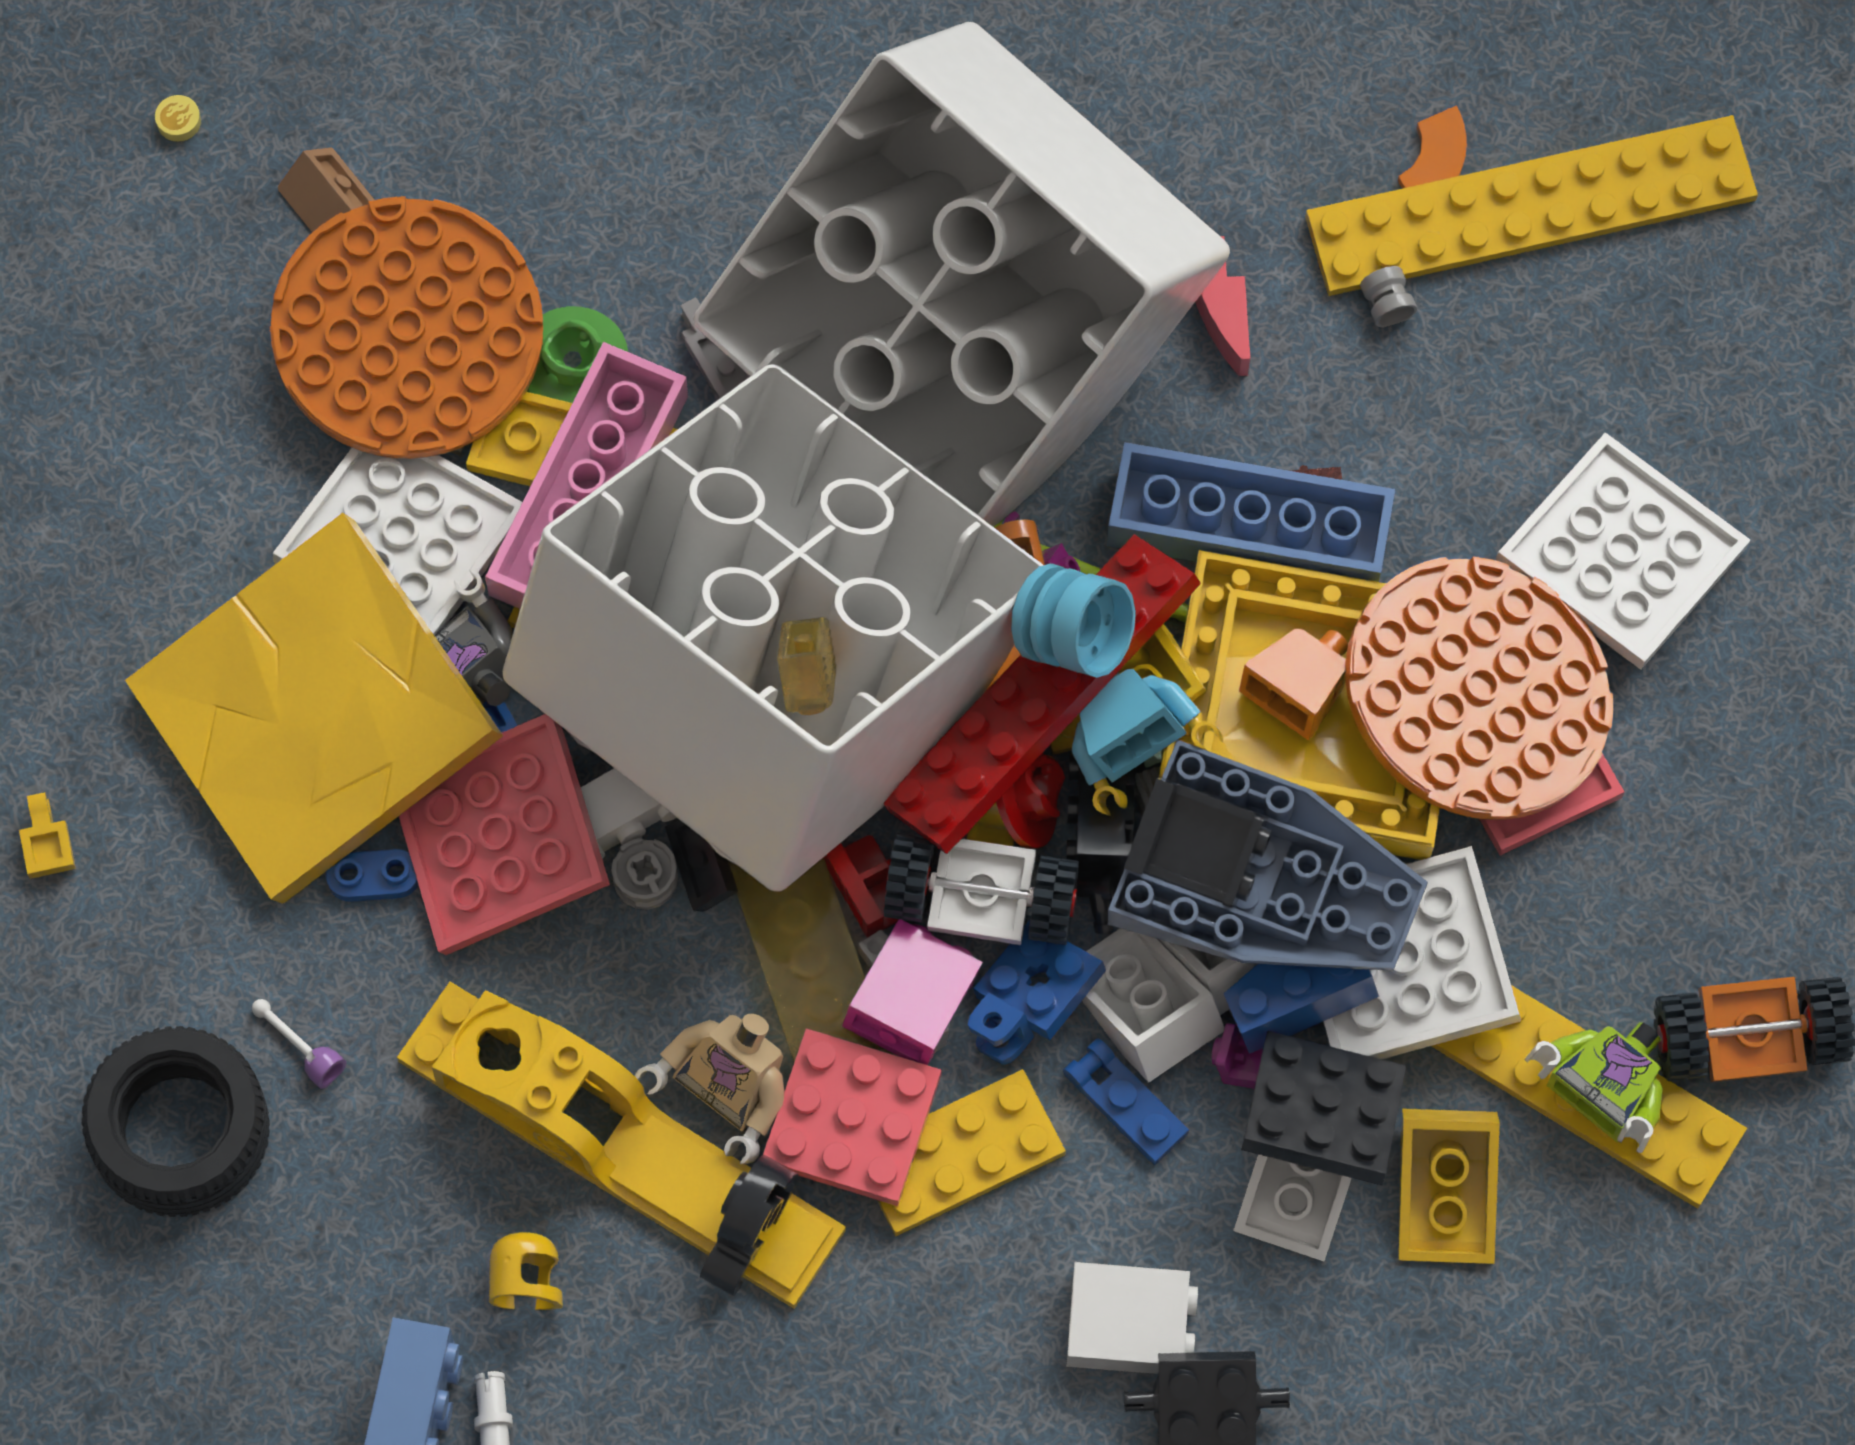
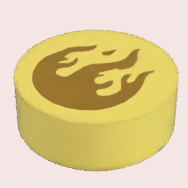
(178, 118)

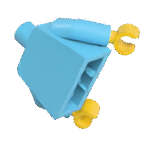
(1129, 725)

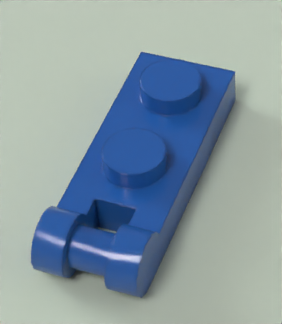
(1127, 1102)

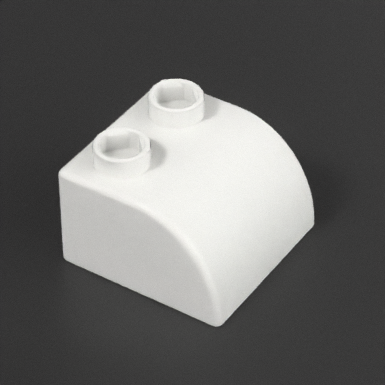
(964, 269)
(667, 606)

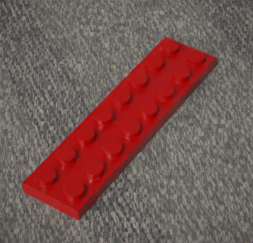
(1026, 712)

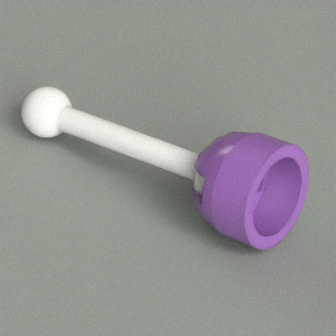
(321, 1064)

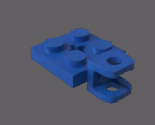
(1017, 1007)

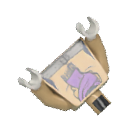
(731, 1072)

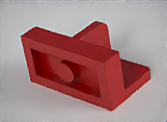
(862, 878)

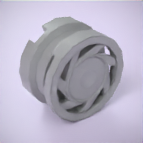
(644, 873)

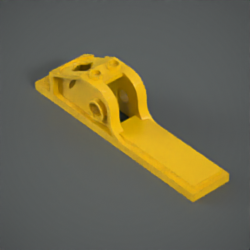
(648, 1157)

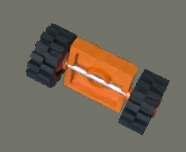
(1754, 1029)

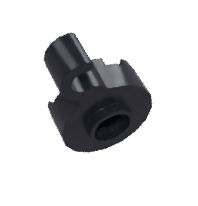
(749, 1208)

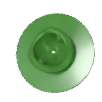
(566, 331)

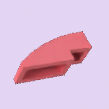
(1226, 319)

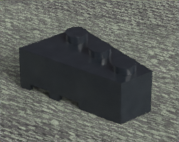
(1101, 839)

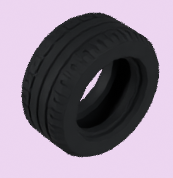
(162, 1057)

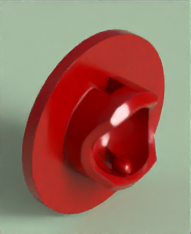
(1031, 803)

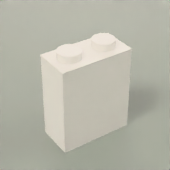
(1128, 1316)

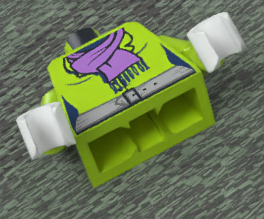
(1607, 1078)

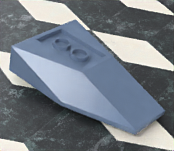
(1318, 891)

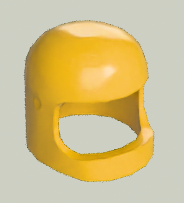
(506, 1276)

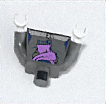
(479, 644)

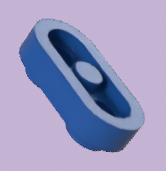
(372, 876)

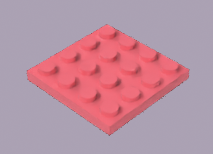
(503, 838)

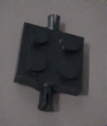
(1207, 1398)

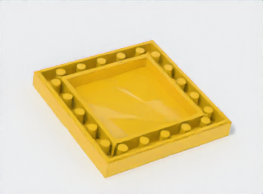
(1239, 614)
(313, 708)

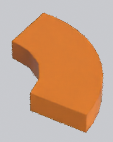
(1441, 149)

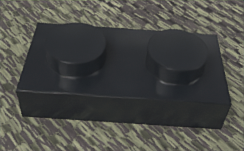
(702, 869)

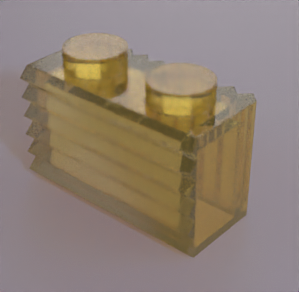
(807, 665)

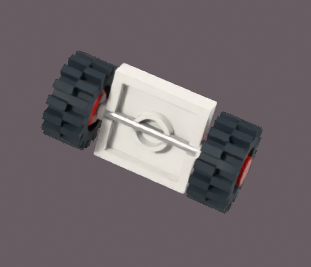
(981, 890)

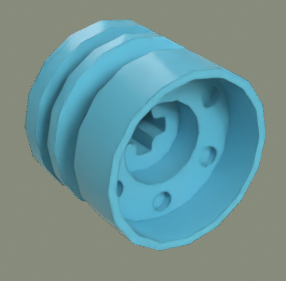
(1073, 620)

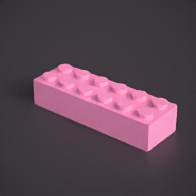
(613, 421)

